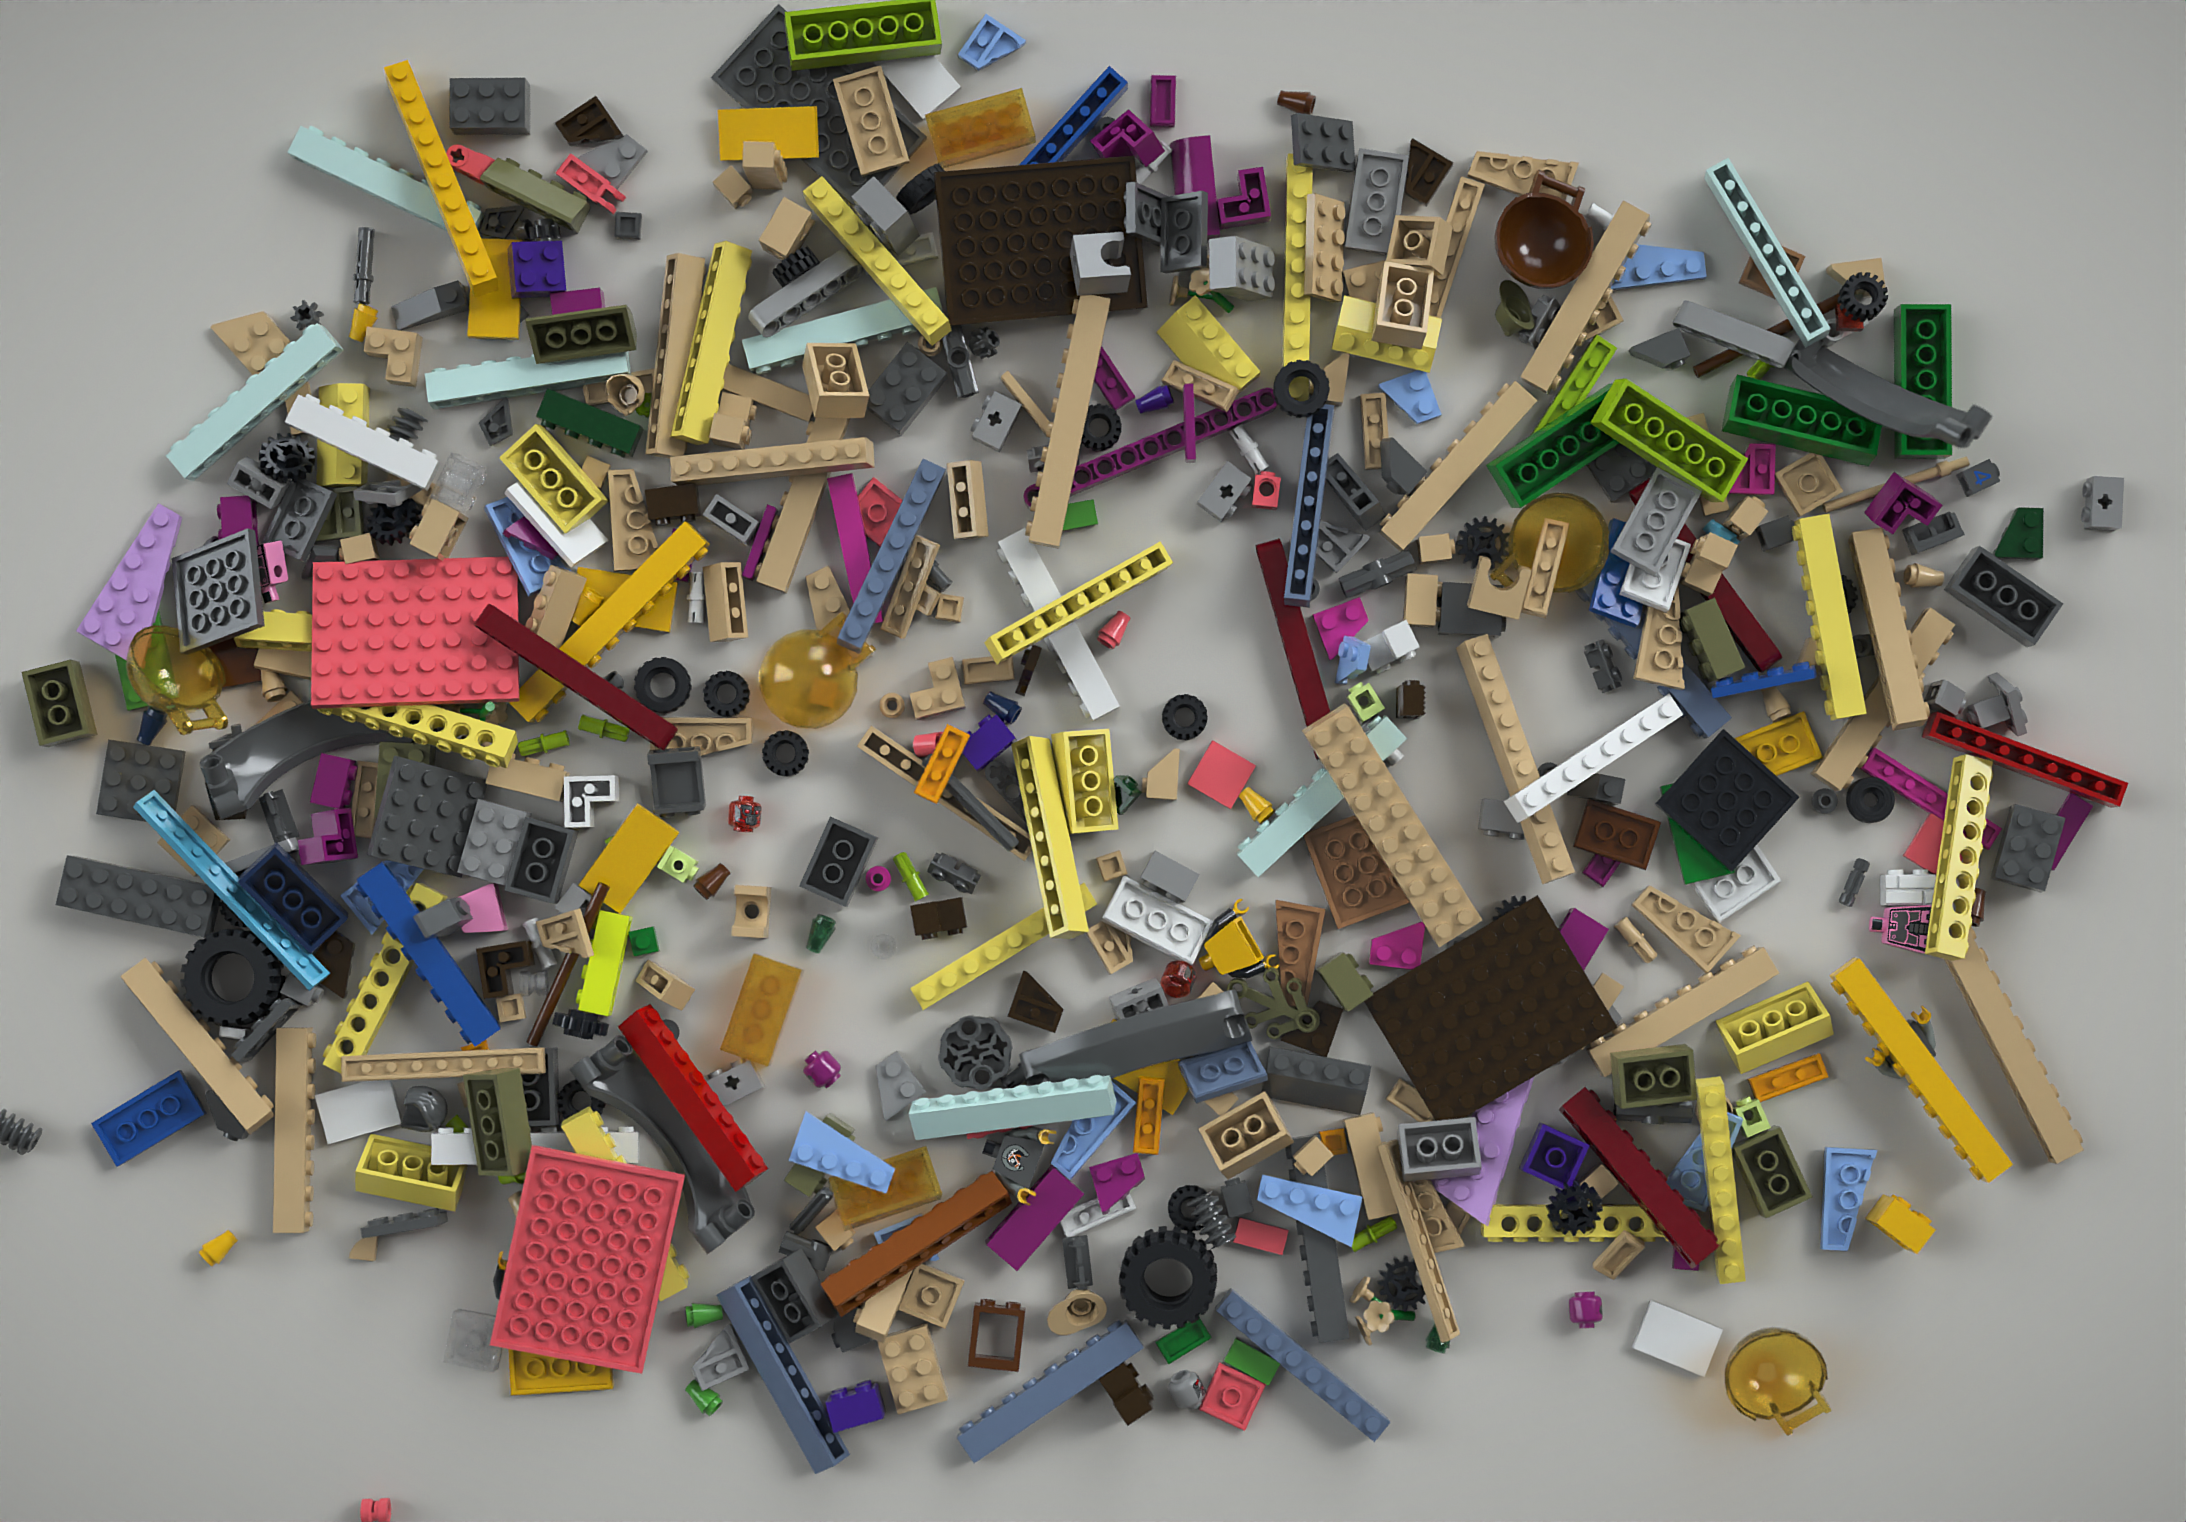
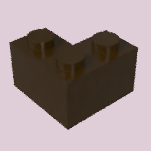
(938, 917)
(496, 964)
(1127, 1393)

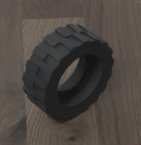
(919, 191)
(1315, 375)
(657, 666)

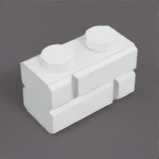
(1907, 889)

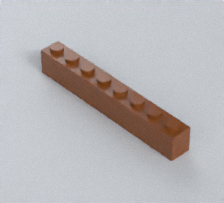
(916, 1243)

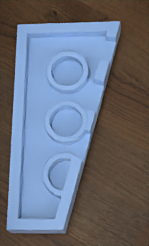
(1689, 1173)
(1843, 1190)

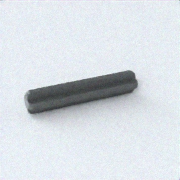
(812, 1209)

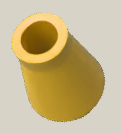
(363, 317)
(587, 606)
(1257, 806)
(217, 1248)

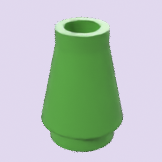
(702, 1314)
(707, 1400)

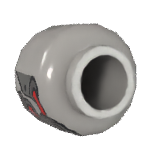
(1186, 1389)

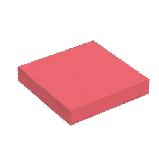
(878, 510)
(1221, 774)
(1926, 844)
(1232, 1396)

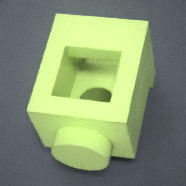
(1374, 704)
(668, 862)
(1757, 1122)

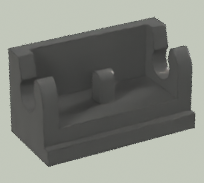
(1939, 531)

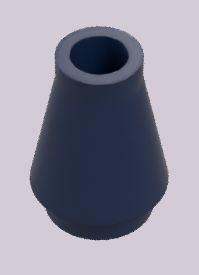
(1005, 708)
(151, 725)

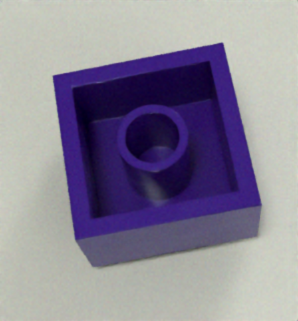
(536, 268)
(987, 742)
(1553, 1156)
(855, 1406)

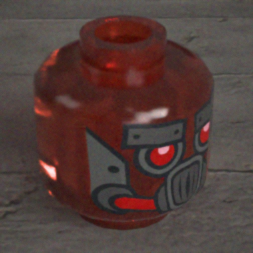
(744, 814)
(1178, 979)

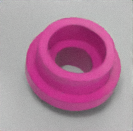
(878, 870)

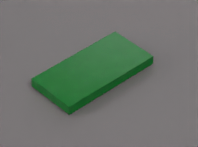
(1693, 859)

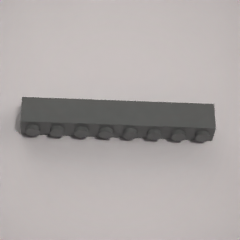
(1322, 1263)

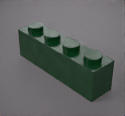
(589, 422)

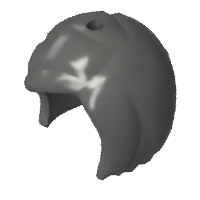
(424, 1109)

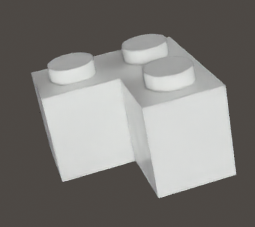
(1391, 645)
(582, 793)

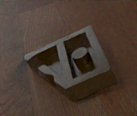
(1425, 172)
(1320, 1039)

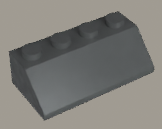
(1316, 1080)

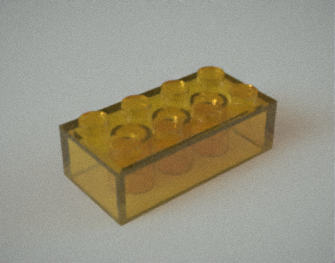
(980, 128)
(762, 1009)
(910, 1187)

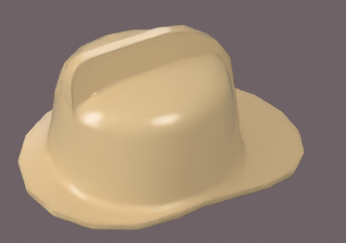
(1076, 1312)

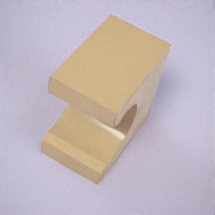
(786, 229)
(1494, 599)
(743, 924)

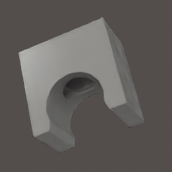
(1088, 263)

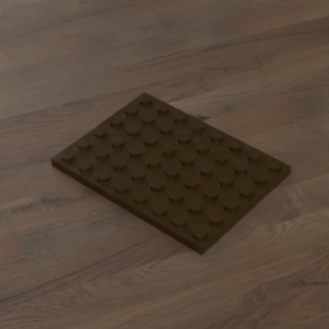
(1013, 231)
(1490, 1012)

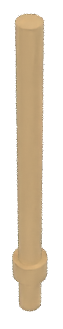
(1941, 469)

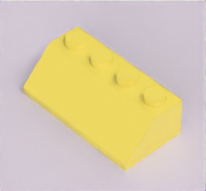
(1355, 331)
(1206, 346)
(334, 466)
(553, 478)
(1086, 779)
(1775, 1027)
(405, 1173)

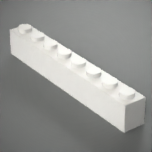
(1068, 641)
(1593, 758)
(458, 1147)

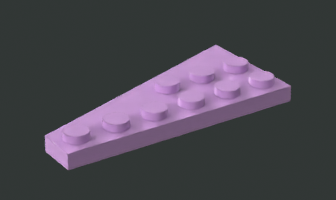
(136, 586)
(1495, 1131)

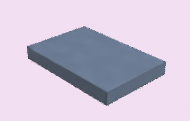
(1222, 1071)

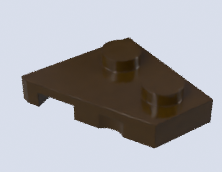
(588, 124)
(1029, 661)
(336, 957)
(1035, 1005)

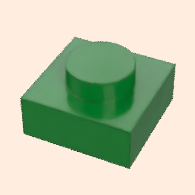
(644, 941)

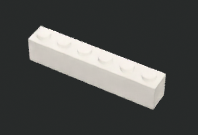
(362, 442)

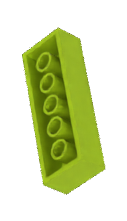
(862, 33)
(1668, 440)

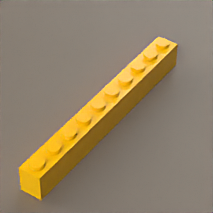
(441, 178)
(616, 616)
(1920, 1070)

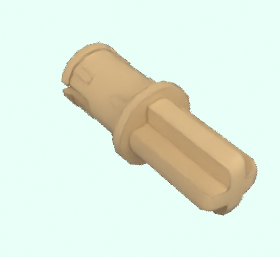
(1636, 940)

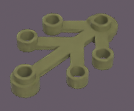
(1278, 1005)

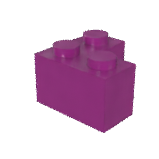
(1128, 138)
(1250, 206)
(1899, 499)
(332, 838)

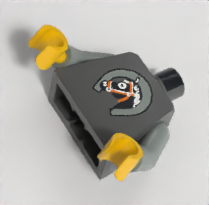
(1922, 1029)
(1018, 1159)

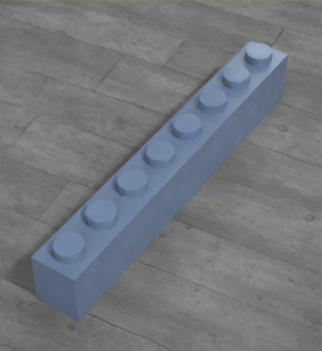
(1309, 508)
(891, 556)
(1694, 701)
(1302, 1365)
(783, 1375)
(1050, 1390)

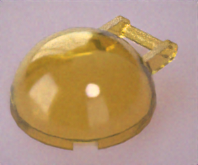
(1584, 547)
(810, 677)
(174, 680)
(1775, 1376)

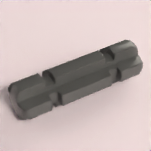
(1854, 882)

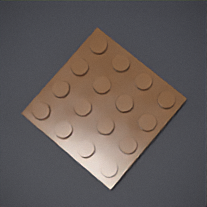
(1352, 872)

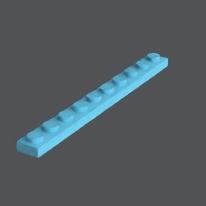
(225, 885)

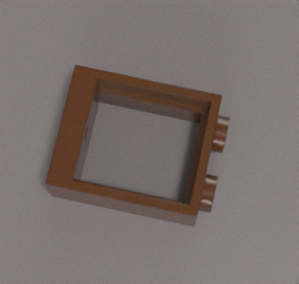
(991, 1361)

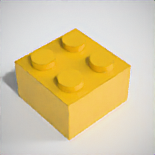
(1901, 1224)

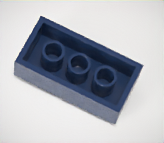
(293, 897)

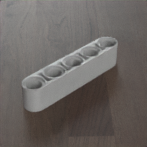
(805, 293)
(1733, 334)

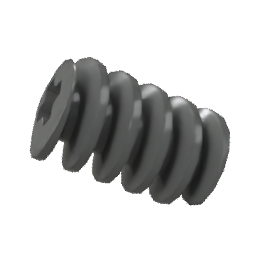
(405, 425)
(16, 1134)
(1211, 1220)

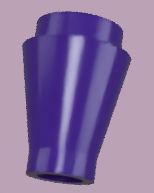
(1156, 399)

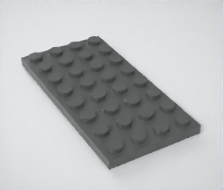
(762, 78)

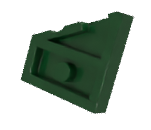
(2023, 535)

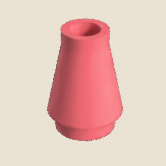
(1112, 632)

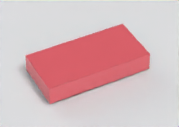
(1260, 1236)

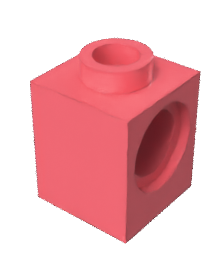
(1266, 502)

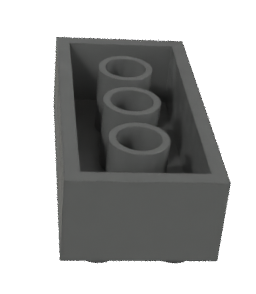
(2003, 596)

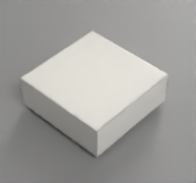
(234, 1032)

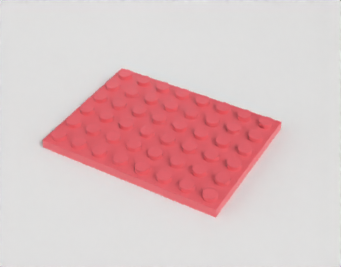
(410, 634)
(587, 1259)

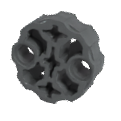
(995, 1068)

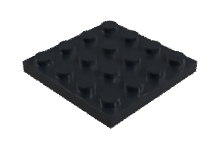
(1727, 800)

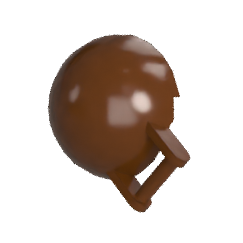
(1543, 236)

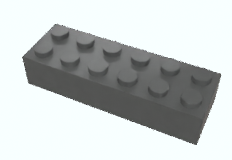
(138, 896)

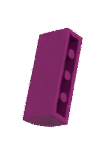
(1195, 172)
(1582, 935)
(1030, 1225)

